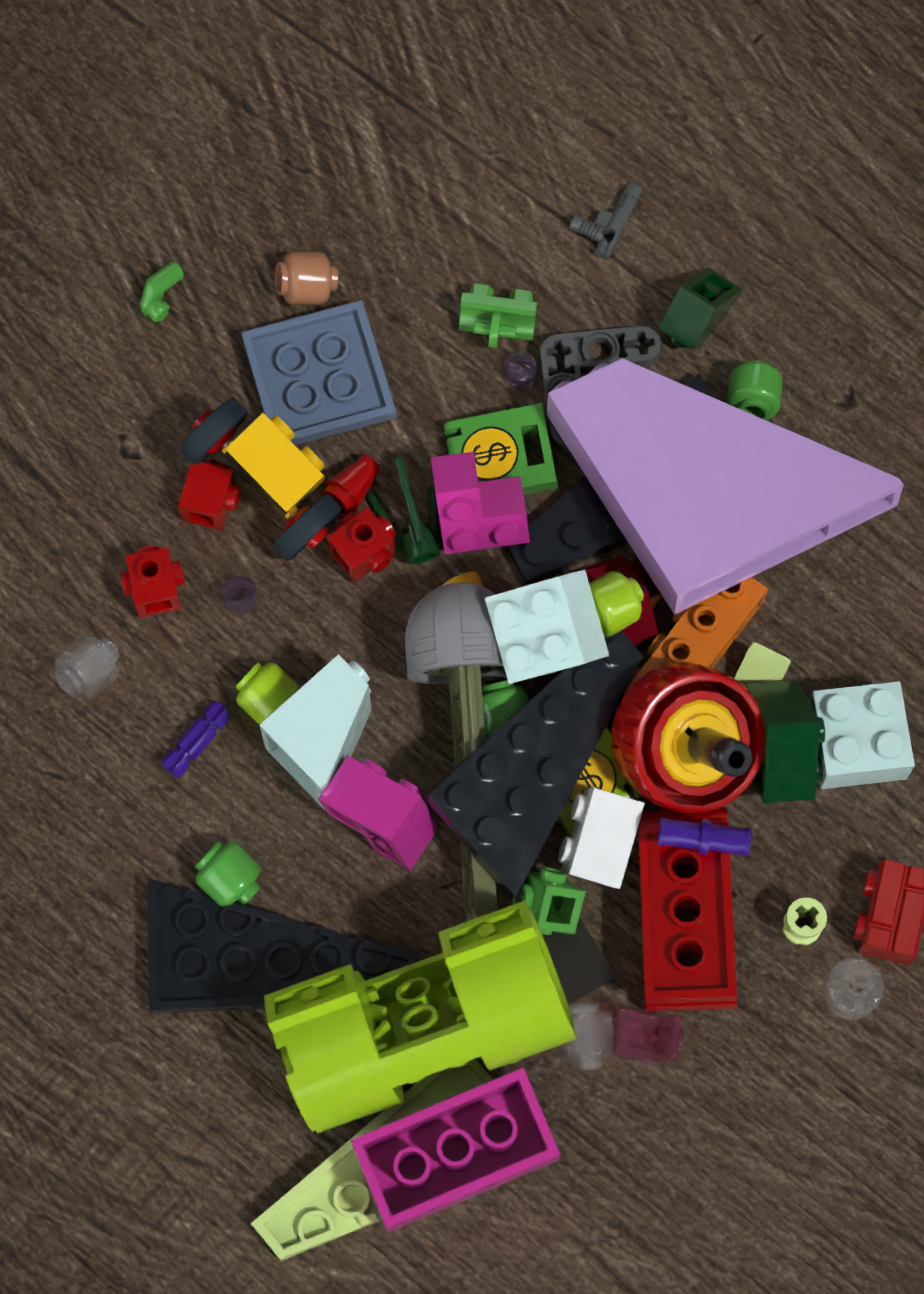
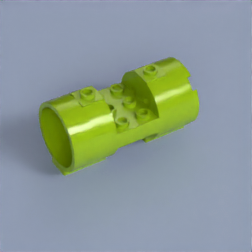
(360, 1040)

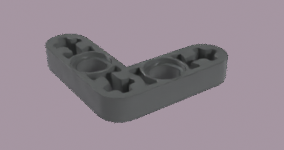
(579, 361)

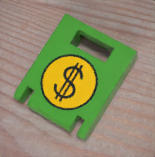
(501, 448)

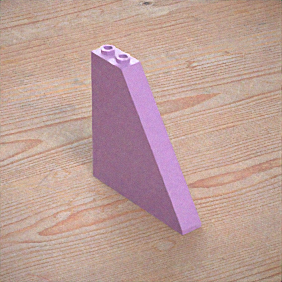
(704, 484)

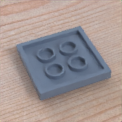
(320, 372)

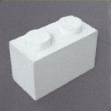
(600, 837)

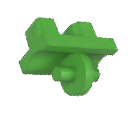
(497, 315)

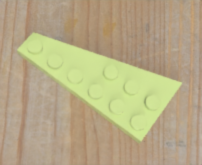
(336, 1194)

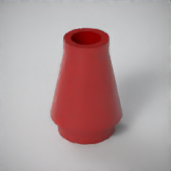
(352, 484)

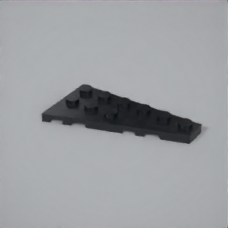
(572, 529)
(522, 774)
(238, 954)

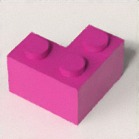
(475, 512)
(382, 810)

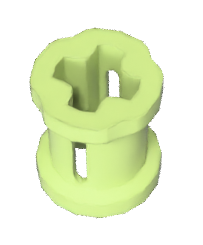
(802, 908)

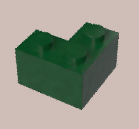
(791, 743)

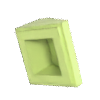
(762, 666)

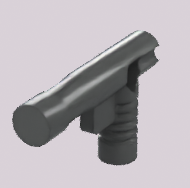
(608, 223)

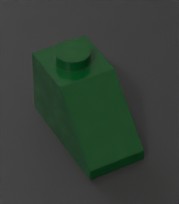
(699, 308)

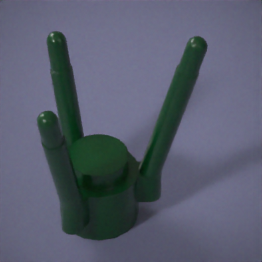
(418, 541)

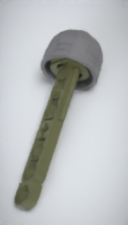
(455, 644)

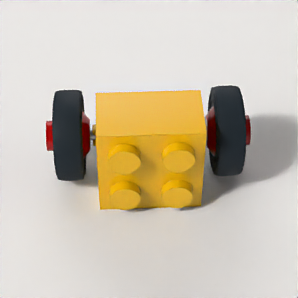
(274, 464)

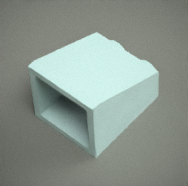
(320, 725)

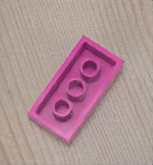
(455, 1150)

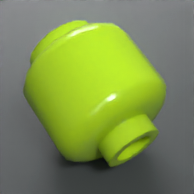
(616, 601)
(264, 690)

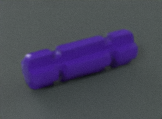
(196, 739)

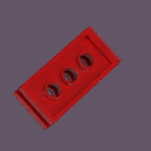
(666, 938)

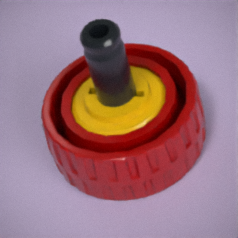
(688, 738)

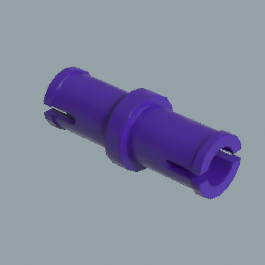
(704, 836)

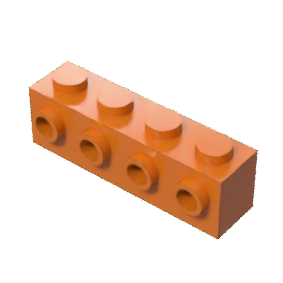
(705, 629)

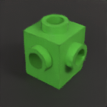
(552, 900)

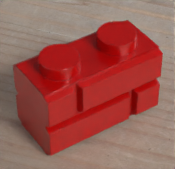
(893, 914)

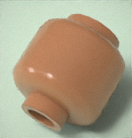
(305, 278)

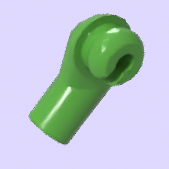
(154, 290)

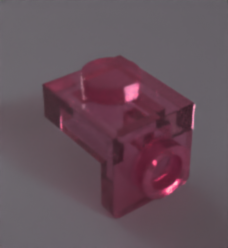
(646, 1037)

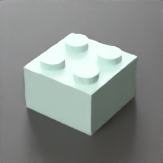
(547, 626)
(863, 735)

